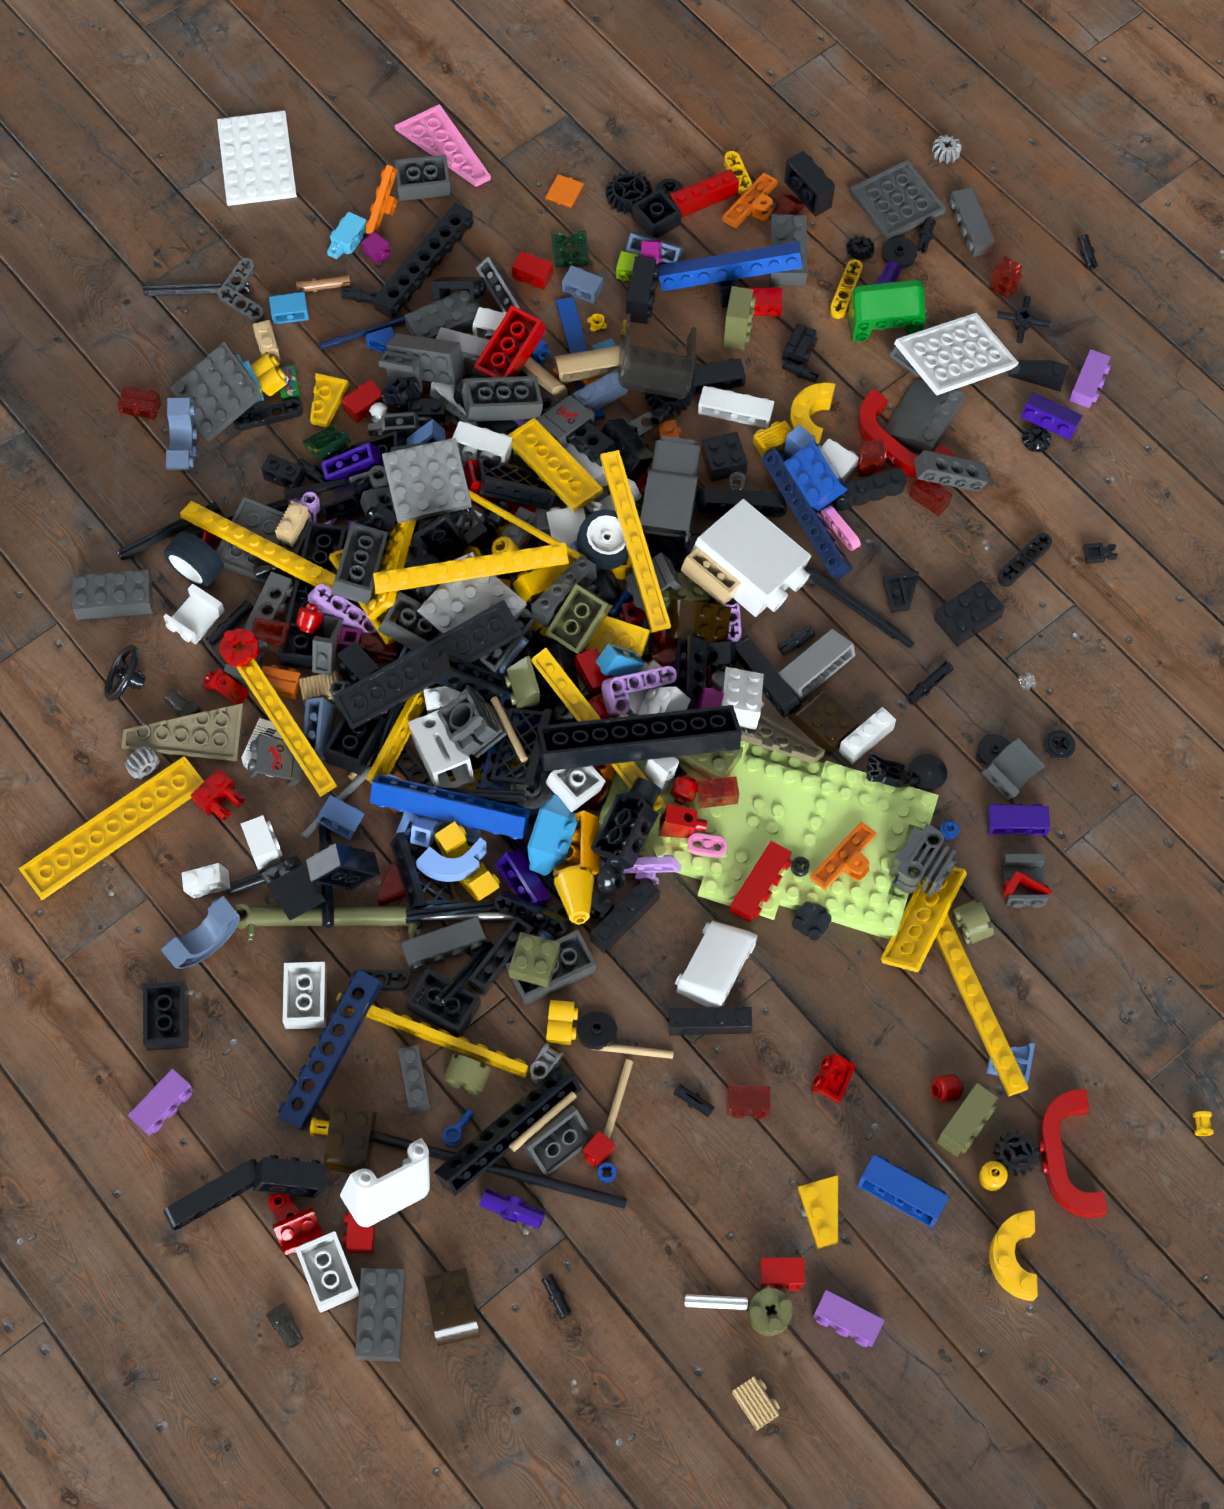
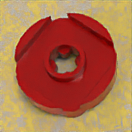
(234, 638)

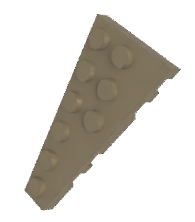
(202, 735)
(781, 740)

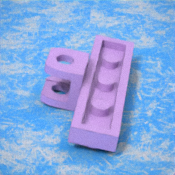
(648, 866)

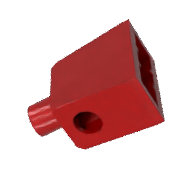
(680, 822)

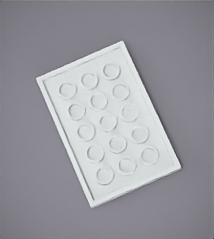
(256, 158)
(956, 353)

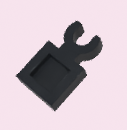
(1097, 553)

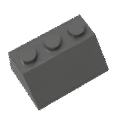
(558, 1141)

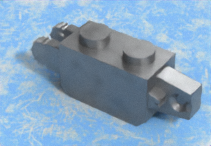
(404, 423)

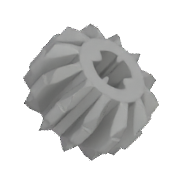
(946, 149)
(142, 762)

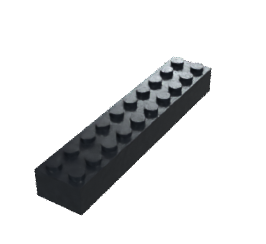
(638, 737)

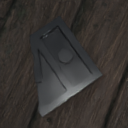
(900, 590)

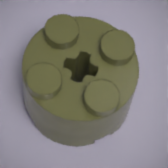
(973, 922)
(467, 1073)
(778, 1321)

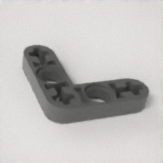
(234, 290)

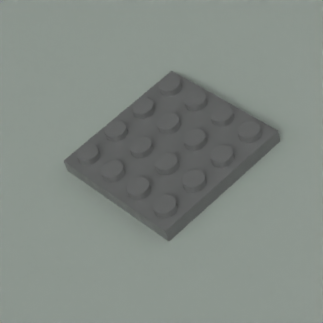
(897, 200)
(219, 391)
(263, 522)

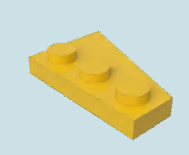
(327, 398)
(821, 1210)

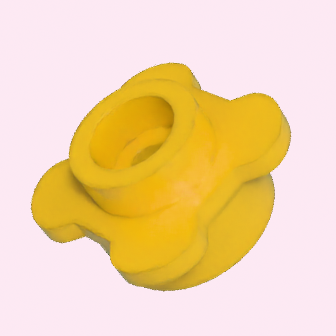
(596, 318)

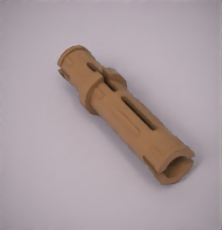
(320, 284)

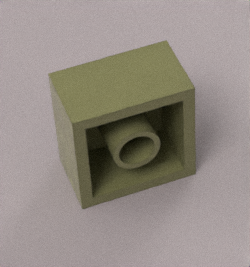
(534, 959)

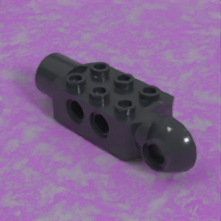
(625, 832)

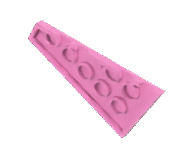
(439, 136)

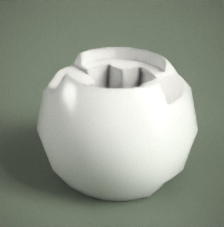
(377, 410)

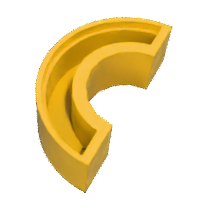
(807, 402)
(453, 845)
(1003, 1259)

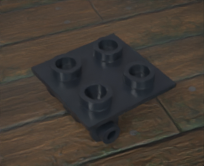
(535, 643)

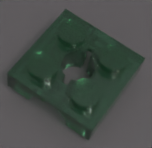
(561, 255)
(326, 441)

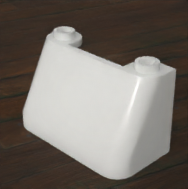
(716, 964)
(377, 1199)

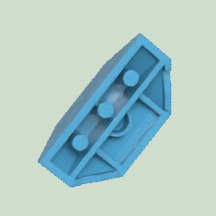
(551, 836)

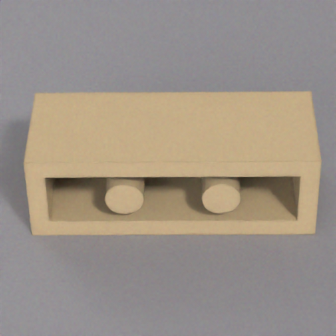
(710, 576)

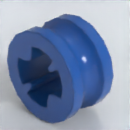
(600, 1172)

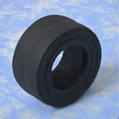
(607, 586)

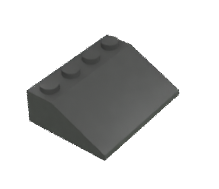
(924, 417)

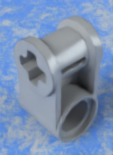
(546, 1061)

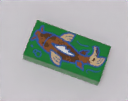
(290, 390)

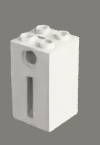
(440, 753)

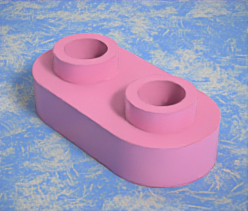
(707, 844)

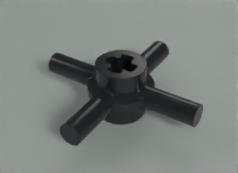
(1023, 319)

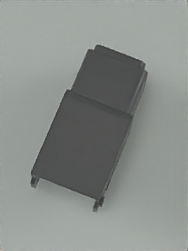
(671, 489)

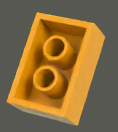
(580, 848)

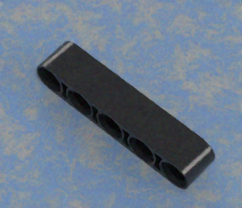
(722, 500)
(773, 685)
(211, 1195)

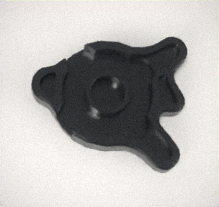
(889, 772)

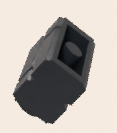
(800, 343)

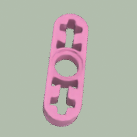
(840, 528)

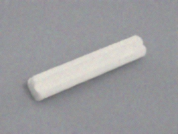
(719, 1302)

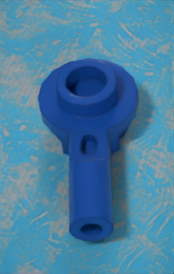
(949, 829)
(453, 1135)

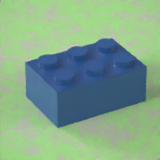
(815, 476)

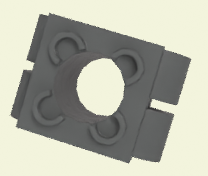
(471, 723)
(921, 861)

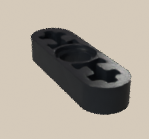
(395, 974)

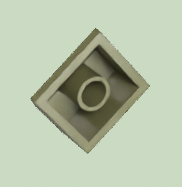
(523, 684)

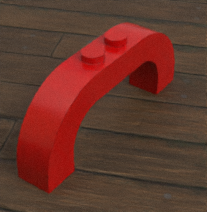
(869, 430)
(1053, 1164)

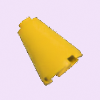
(575, 892)

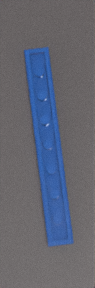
(574, 335)

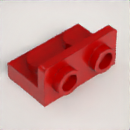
(833, 1077)
(297, 1230)

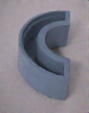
(182, 434)
(205, 939)

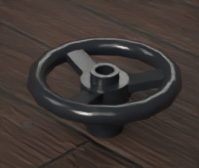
(126, 674)

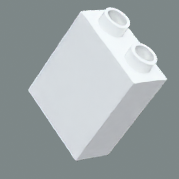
(757, 556)

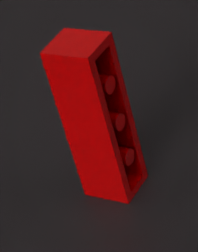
(706, 193)
(761, 881)

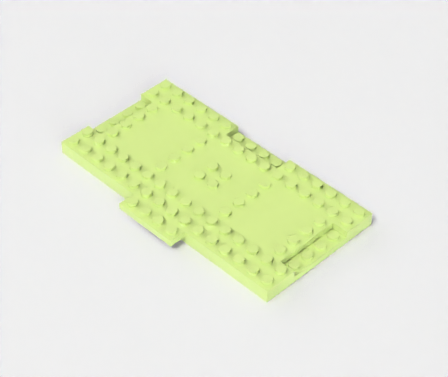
(810, 814)

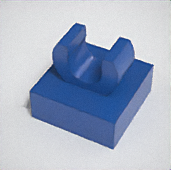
(539, 351)

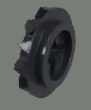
(669, 184)
(866, 251)
(1038, 445)
(1056, 737)

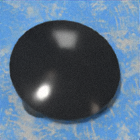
(931, 771)

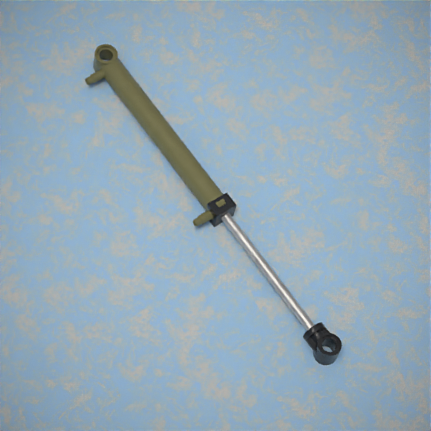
(360, 917)

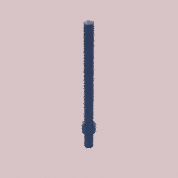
(338, 340)

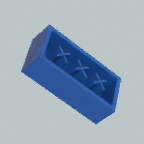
(903, 1190)

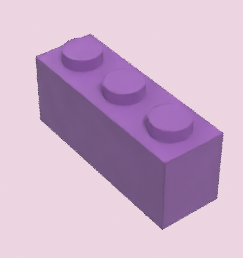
(1091, 379)
(161, 1102)
(848, 1319)

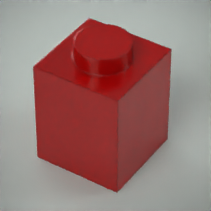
(598, 1149)

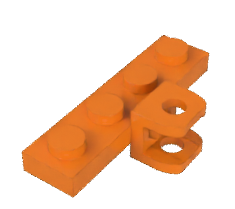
(384, 202)
(752, 202)
(846, 858)

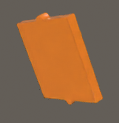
(564, 191)

